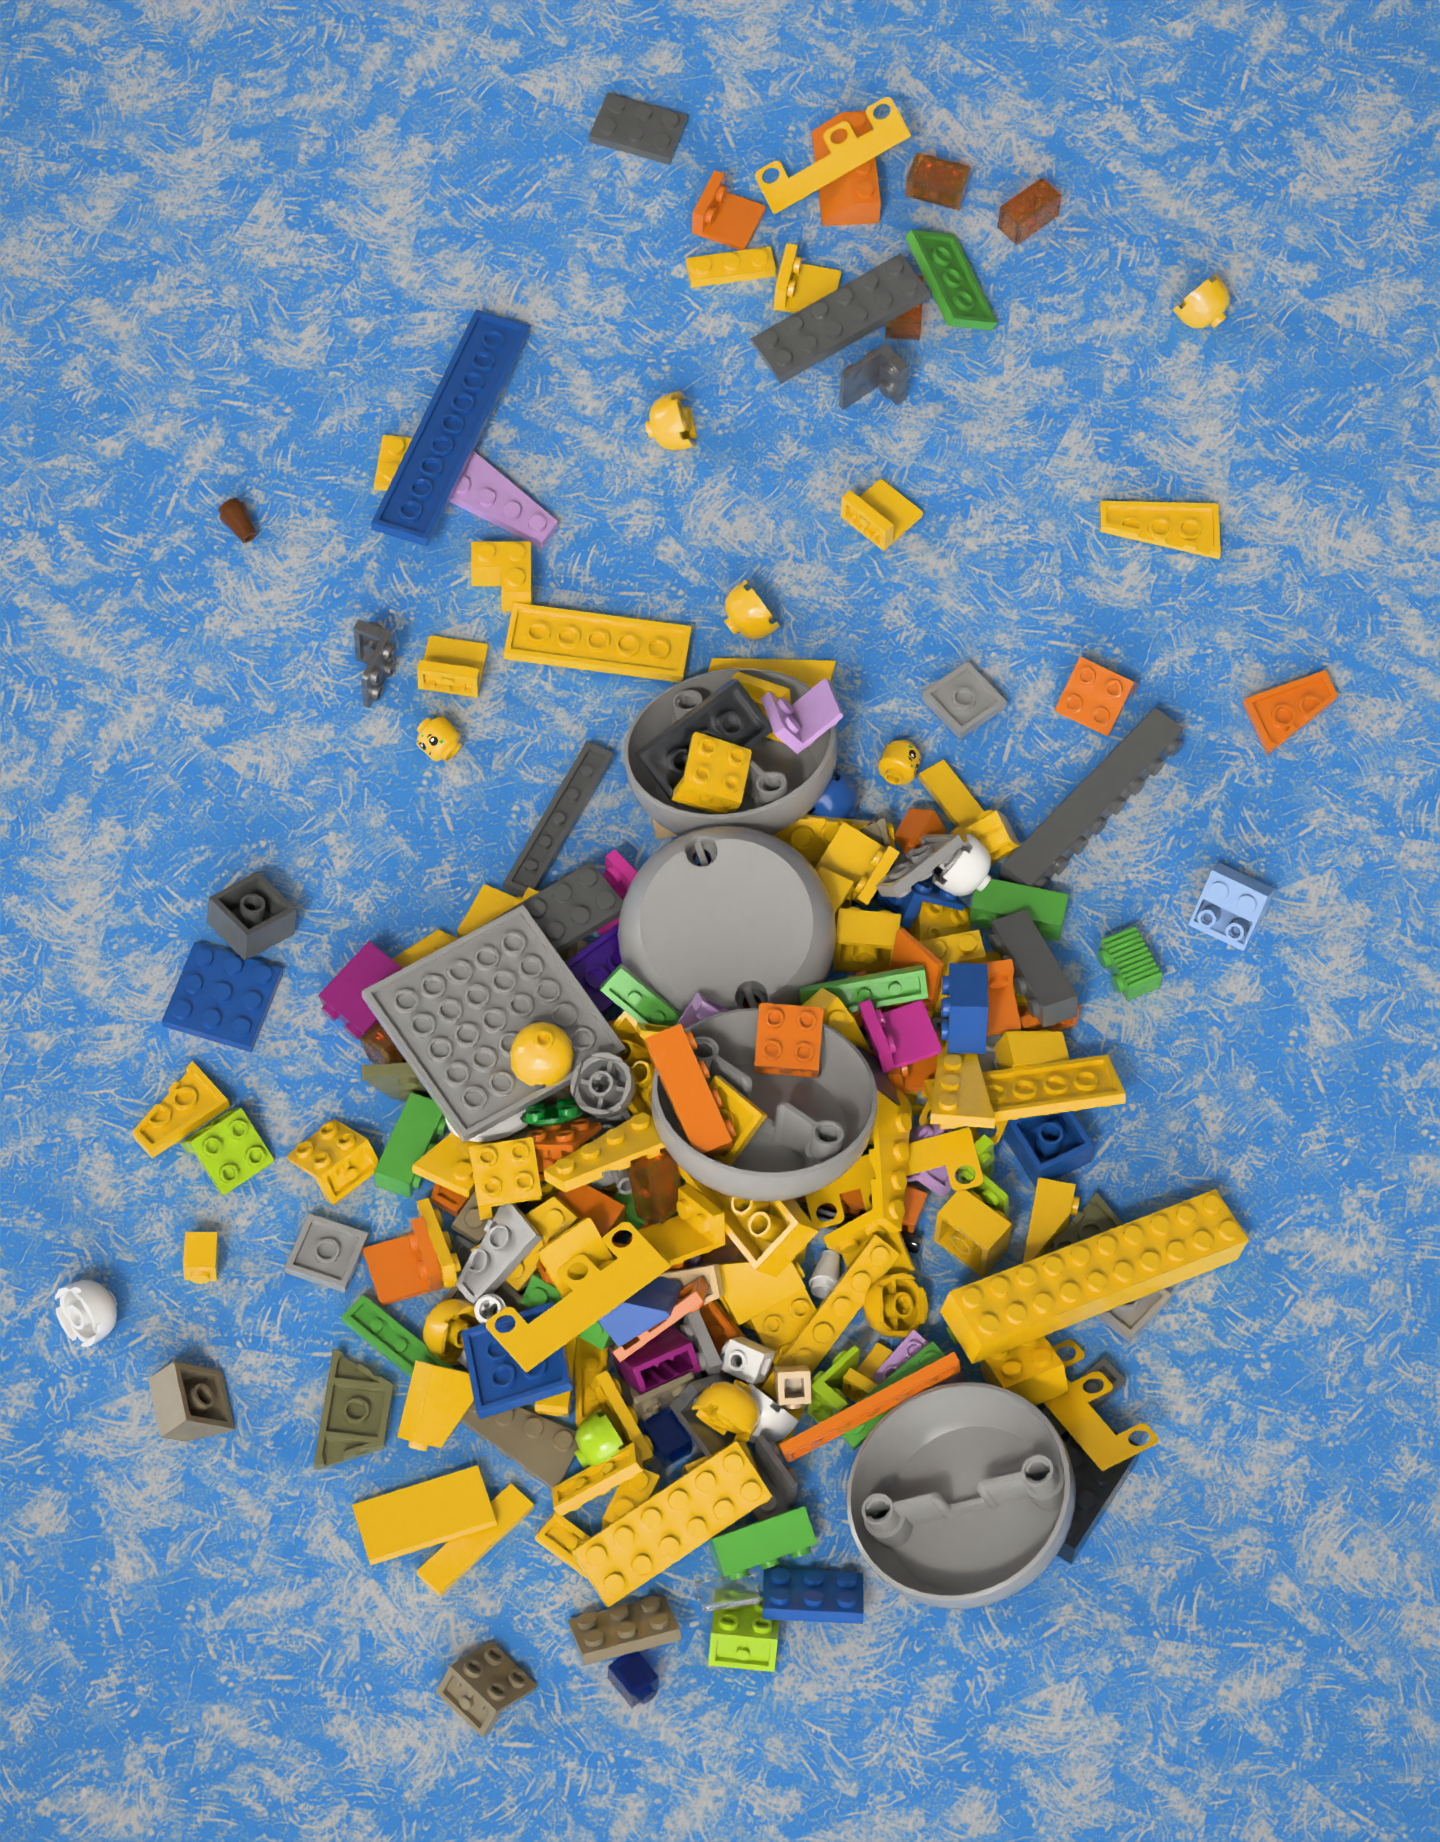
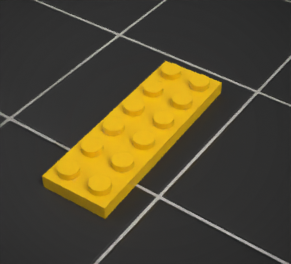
(597, 642)
(1049, 1088)
(671, 1524)

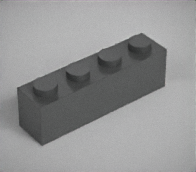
(1035, 969)

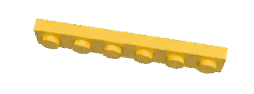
(835, 1310)

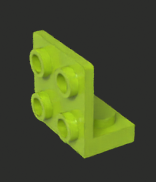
(229, 1150)
(988, 1190)
(826, 1386)
(743, 1638)

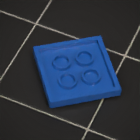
(222, 997)
(499, 1380)

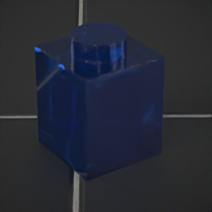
(668, 1438)
(633, 1678)

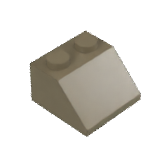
(190, 1402)

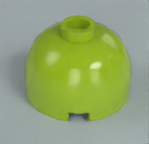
(596, 1440)

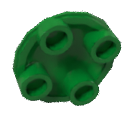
(552, 1115)

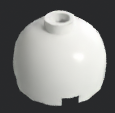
(966, 870)
(86, 1311)
(773, 1420)

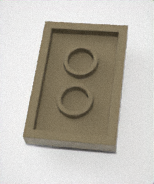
(624, 1629)

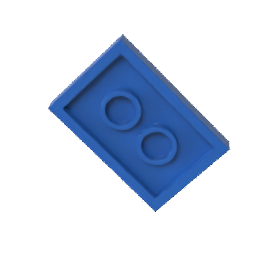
(813, 1596)

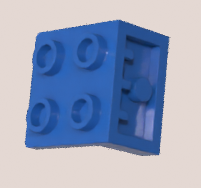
(910, 905)

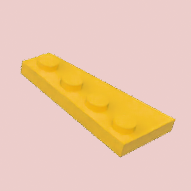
(1166, 524)
(806, 671)
(814, 833)
(960, 1091)
(890, 1163)

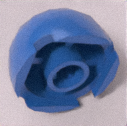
(838, 798)

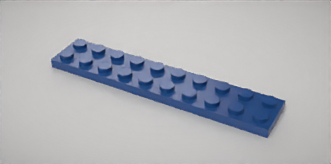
(450, 428)

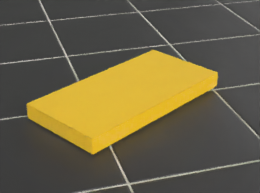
(424, 1515)

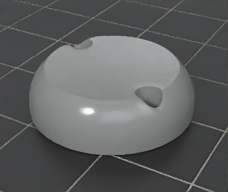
(778, 782)
(731, 928)
(811, 1124)
(961, 1495)

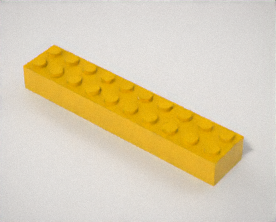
(763, 1231)
(1093, 1276)

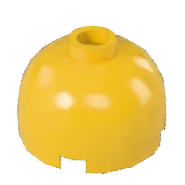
(1205, 304)
(671, 423)
(748, 613)
(541, 1054)
(895, 1305)
(444, 1328)
(728, 1408)

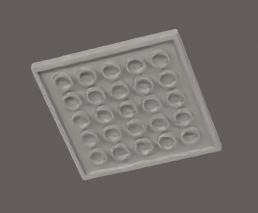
(467, 1003)

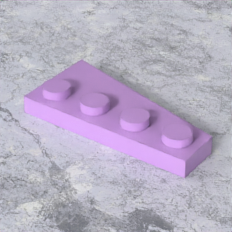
(497, 500)

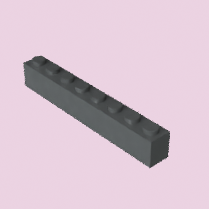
(1094, 801)

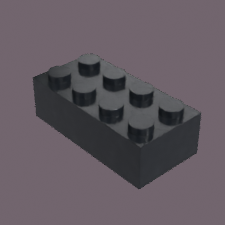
(724, 715)
(1093, 1495)

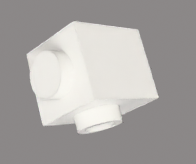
(746, 1359)

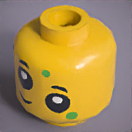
(438, 739)
(899, 762)

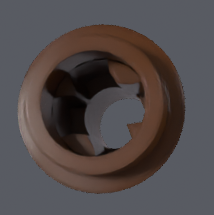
(237, 519)

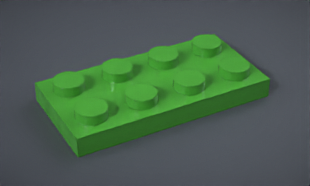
(951, 280)

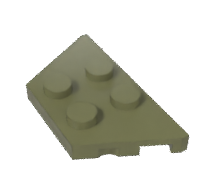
(394, 1080)
(353, 1413)

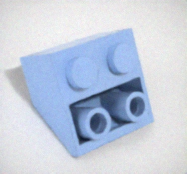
(1231, 906)

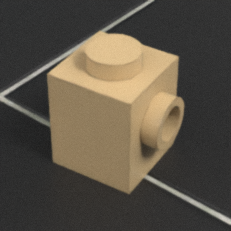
(792, 1386)

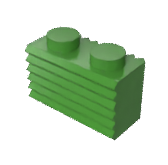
(1129, 963)

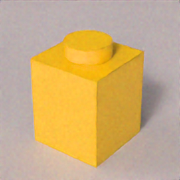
(201, 1256)

